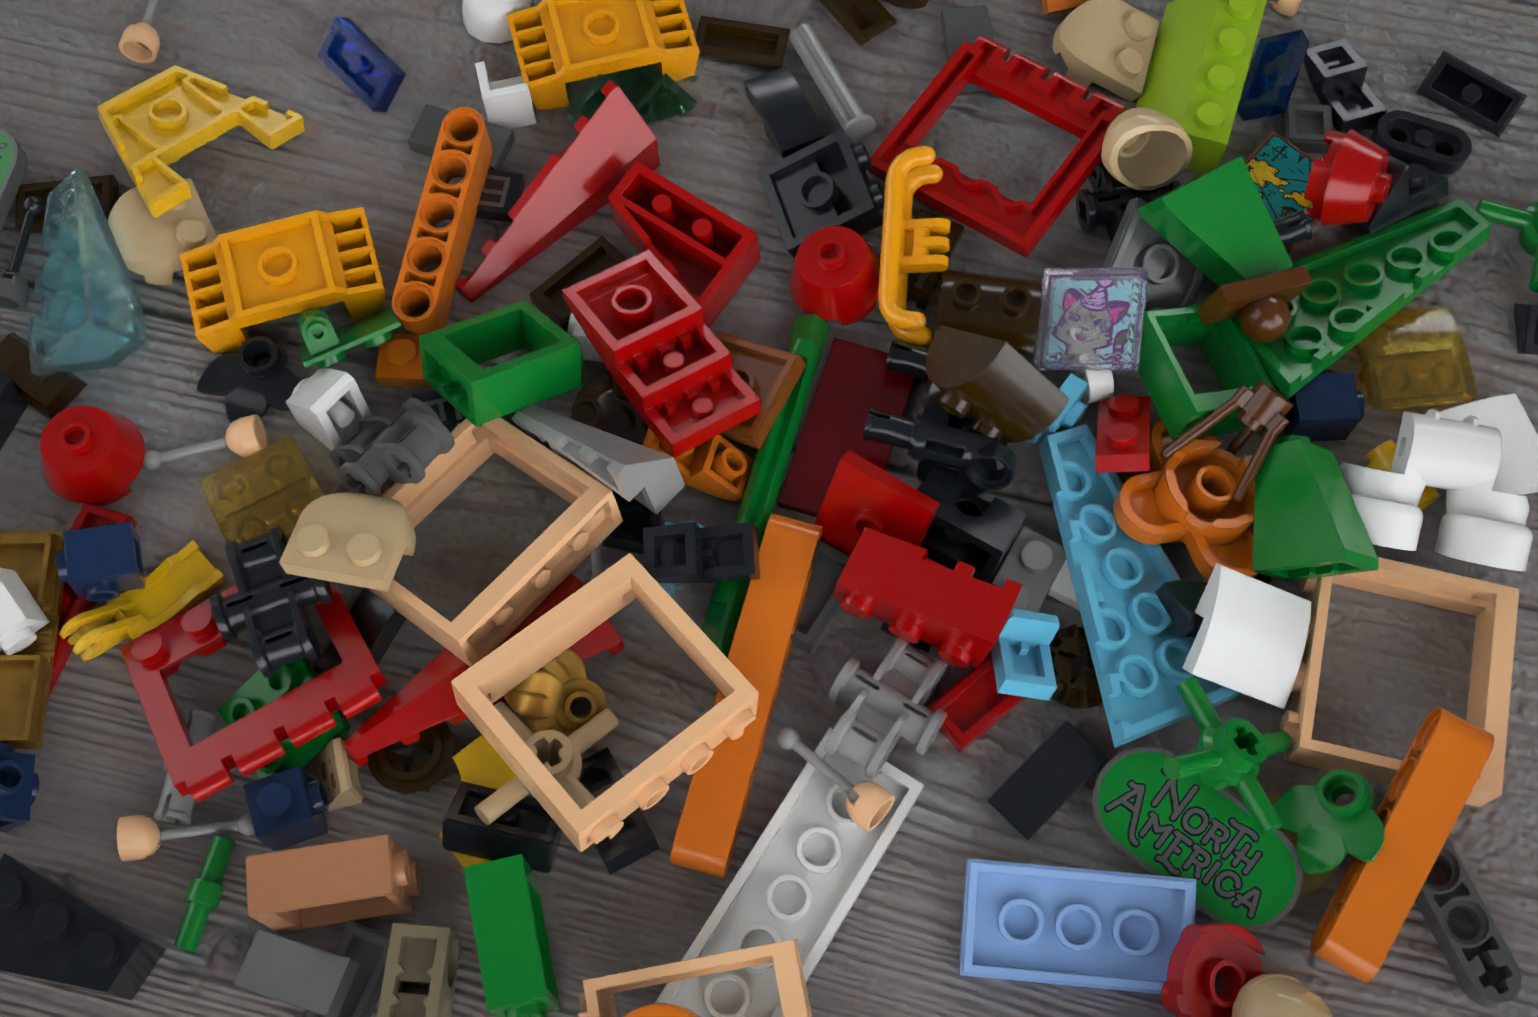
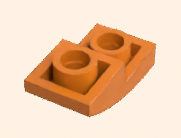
(710, 467)

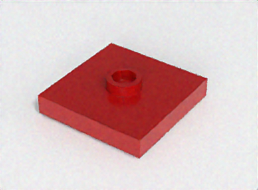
(874, 499)

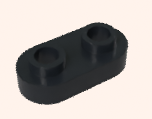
(1419, 138)

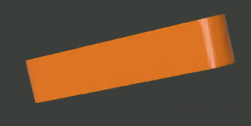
(437, 203)
(1416, 822)

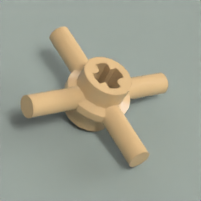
(551, 749)

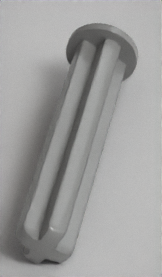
(831, 84)

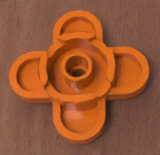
(1191, 503)

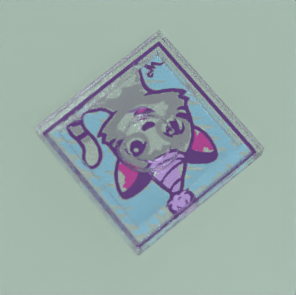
(1091, 319)

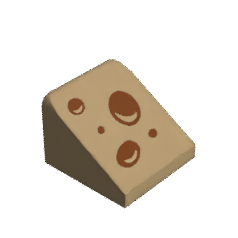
(338, 776)

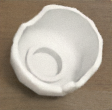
(488, 18)

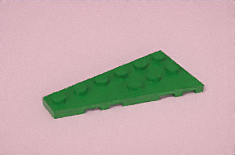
(1365, 285)

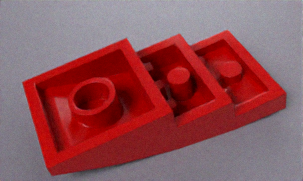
(661, 352)

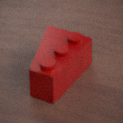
(688, 236)
(924, 598)

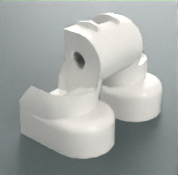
(1452, 456)

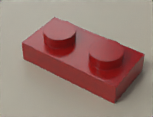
(1123, 434)

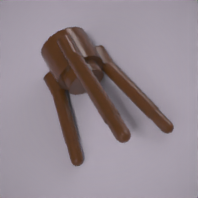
(1261, 410)

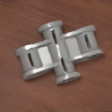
(886, 707)

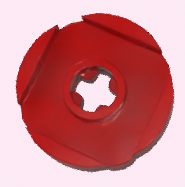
(1198, 958)

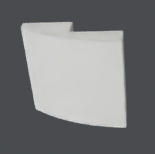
(1519, 440)
(1249, 636)

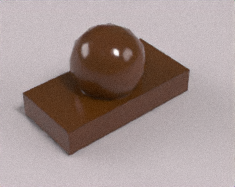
(1257, 303)

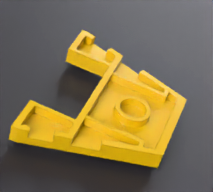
(175, 116)

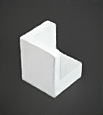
(506, 100)

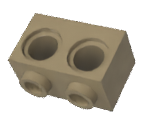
(420, 971)

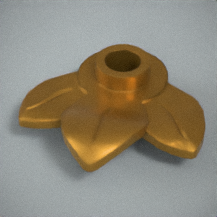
(547, 695)

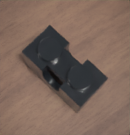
(984, 524)

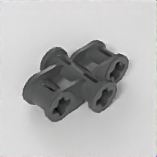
(392, 449)

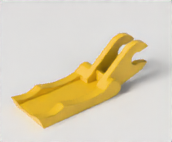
(169, 591)

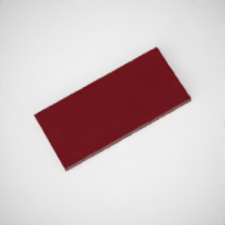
(836, 421)

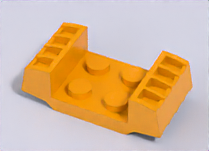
(594, 37)
(281, 272)

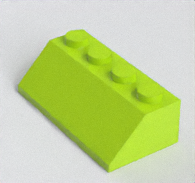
(1202, 69)

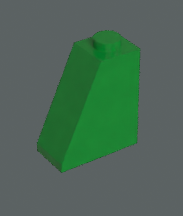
(1220, 225)
(1306, 516)

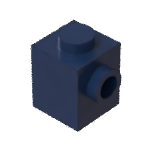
(1326, 408)
(101, 561)
(287, 808)

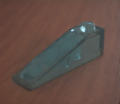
(88, 300)

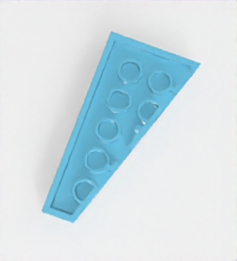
(1115, 583)

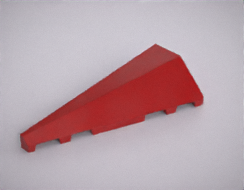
(430, 696)

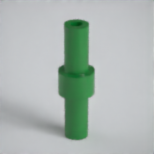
(204, 894)

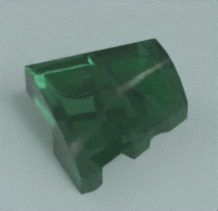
(649, 94)

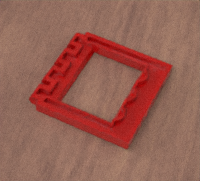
(1024, 85)
(257, 737)

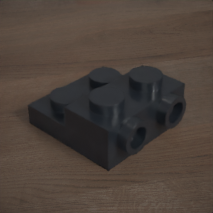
(823, 189)

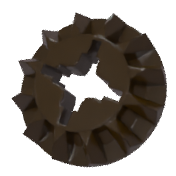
(1085, 690)
(392, 770)

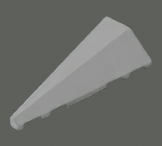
(615, 461)

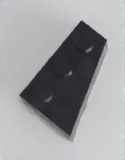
(66, 939)

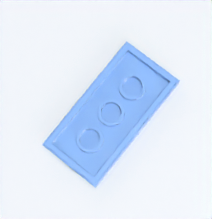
(1072, 925)

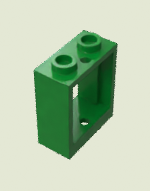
(453, 355)
(1166, 383)
(511, 938)

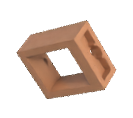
(331, 884)

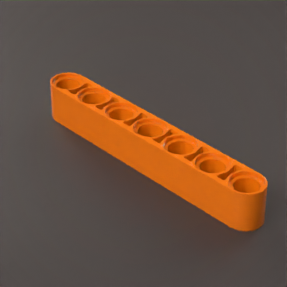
(760, 653)

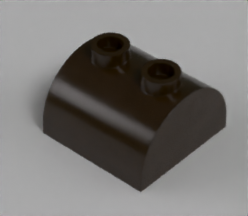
(991, 307)
(992, 386)

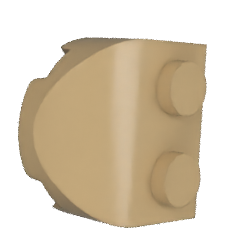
(1107, 46)
(154, 244)
(350, 540)

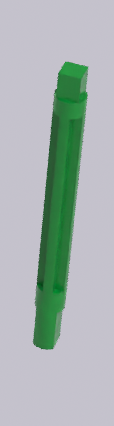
(766, 478)

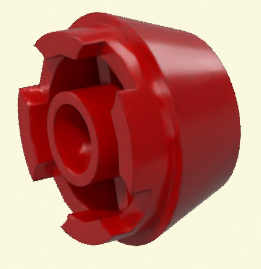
(1347, 179)
(835, 275)
(91, 455)

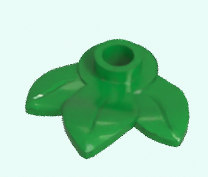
(1331, 830)

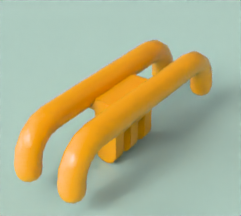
(909, 242)

